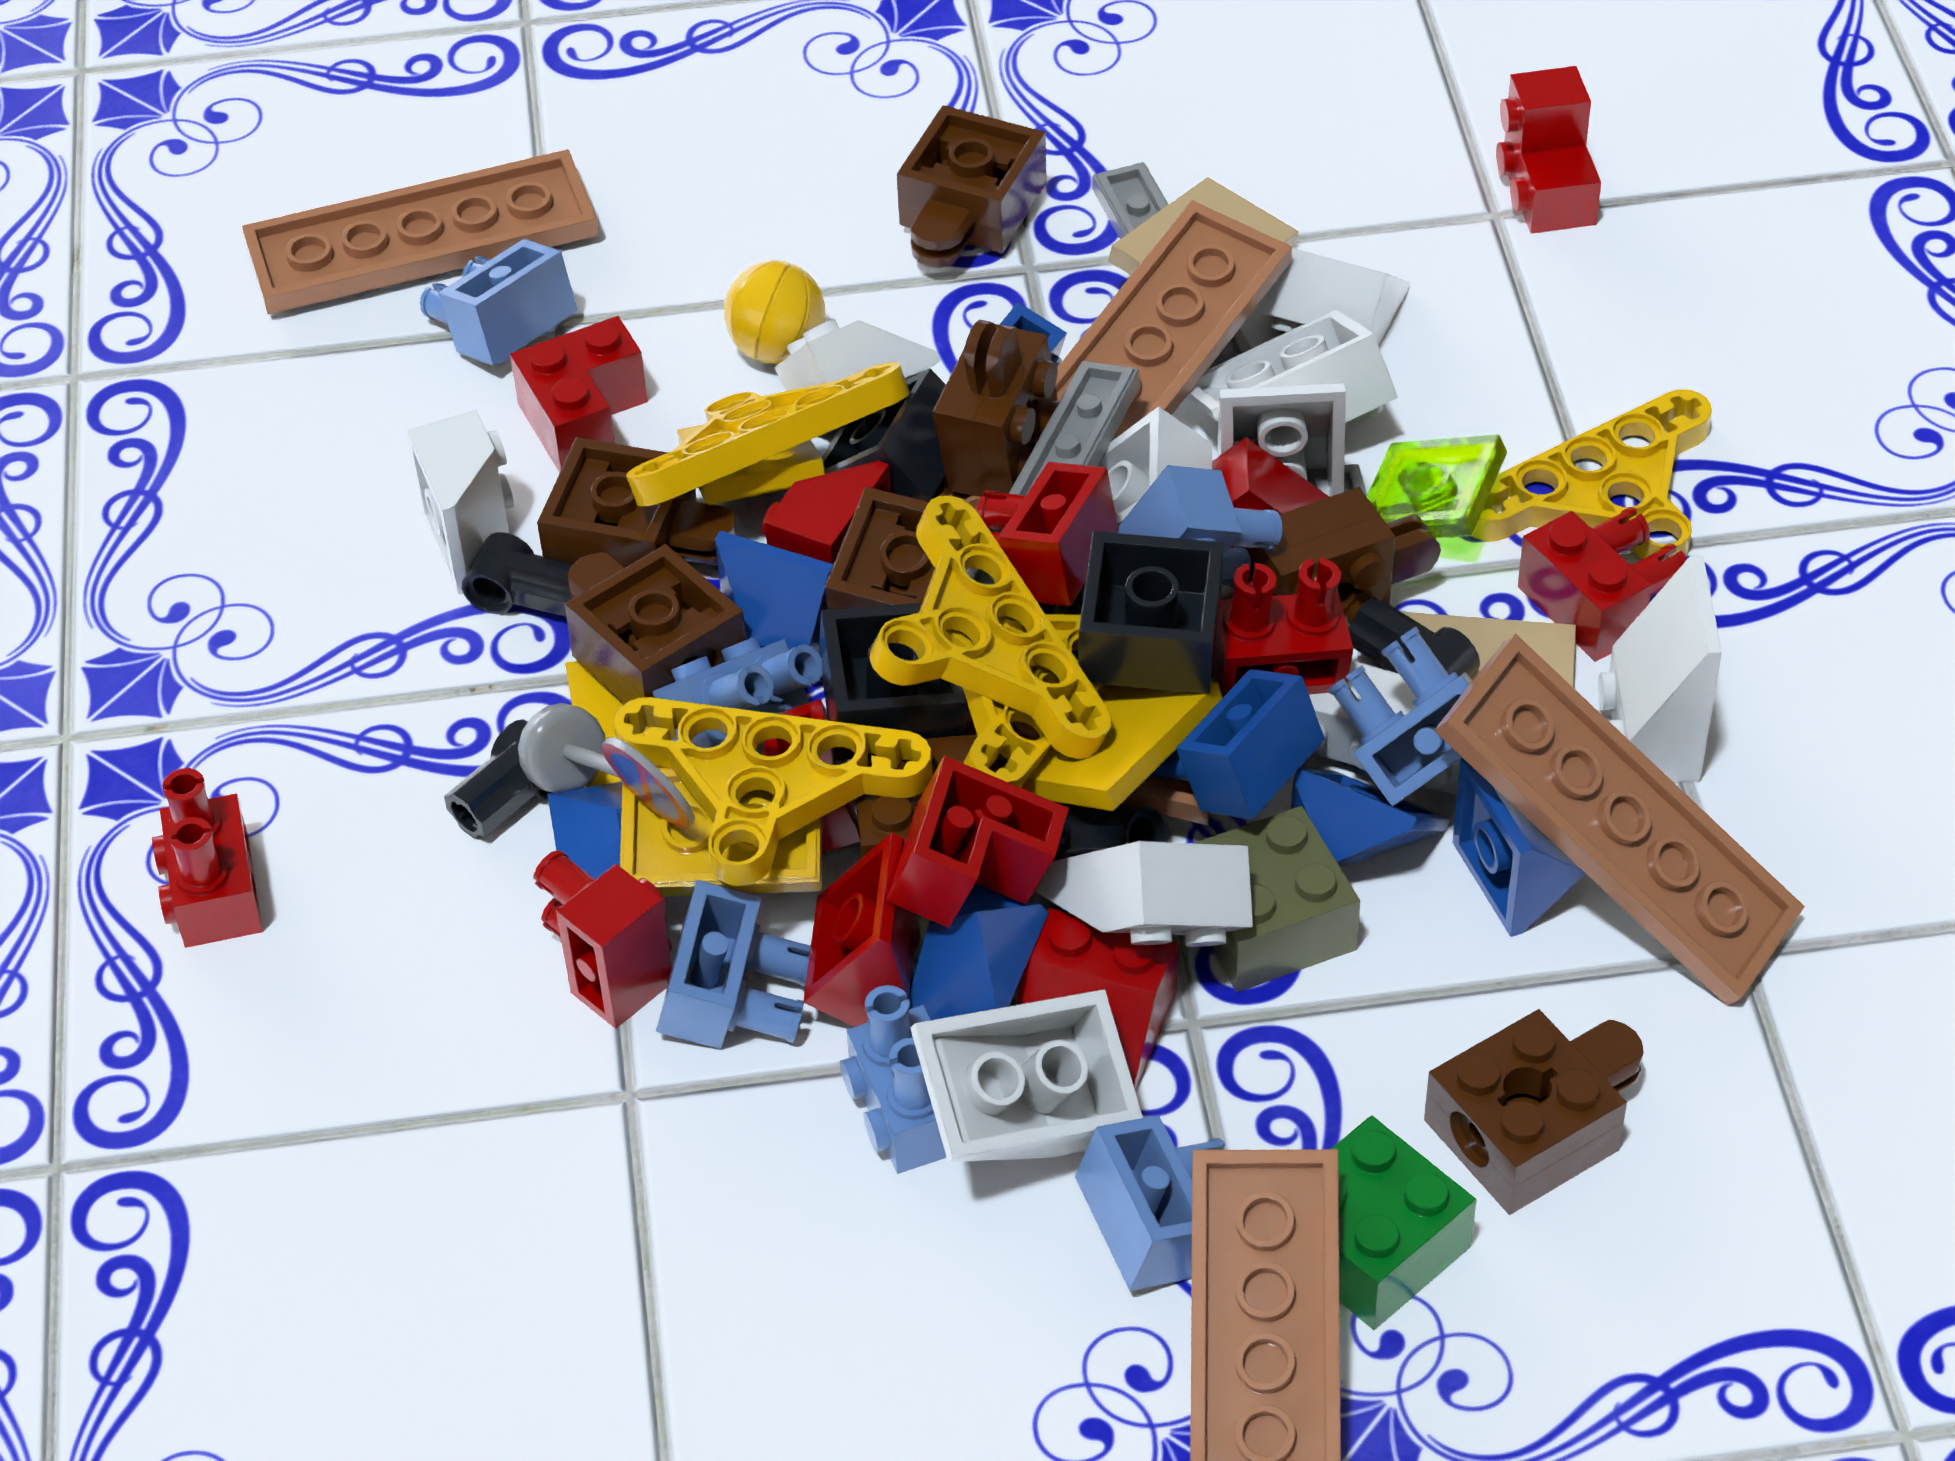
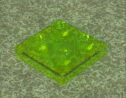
(1438, 481)

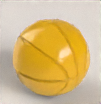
(772, 308)

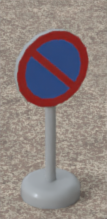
(567, 748)

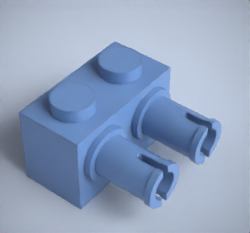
(503, 301)
(1199, 507)
(749, 679)
(1400, 748)
(712, 955)
(890, 1079)
(1142, 1198)

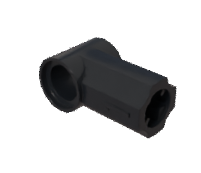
(512, 574)
(1381, 624)
(494, 787)
(1098, 829)

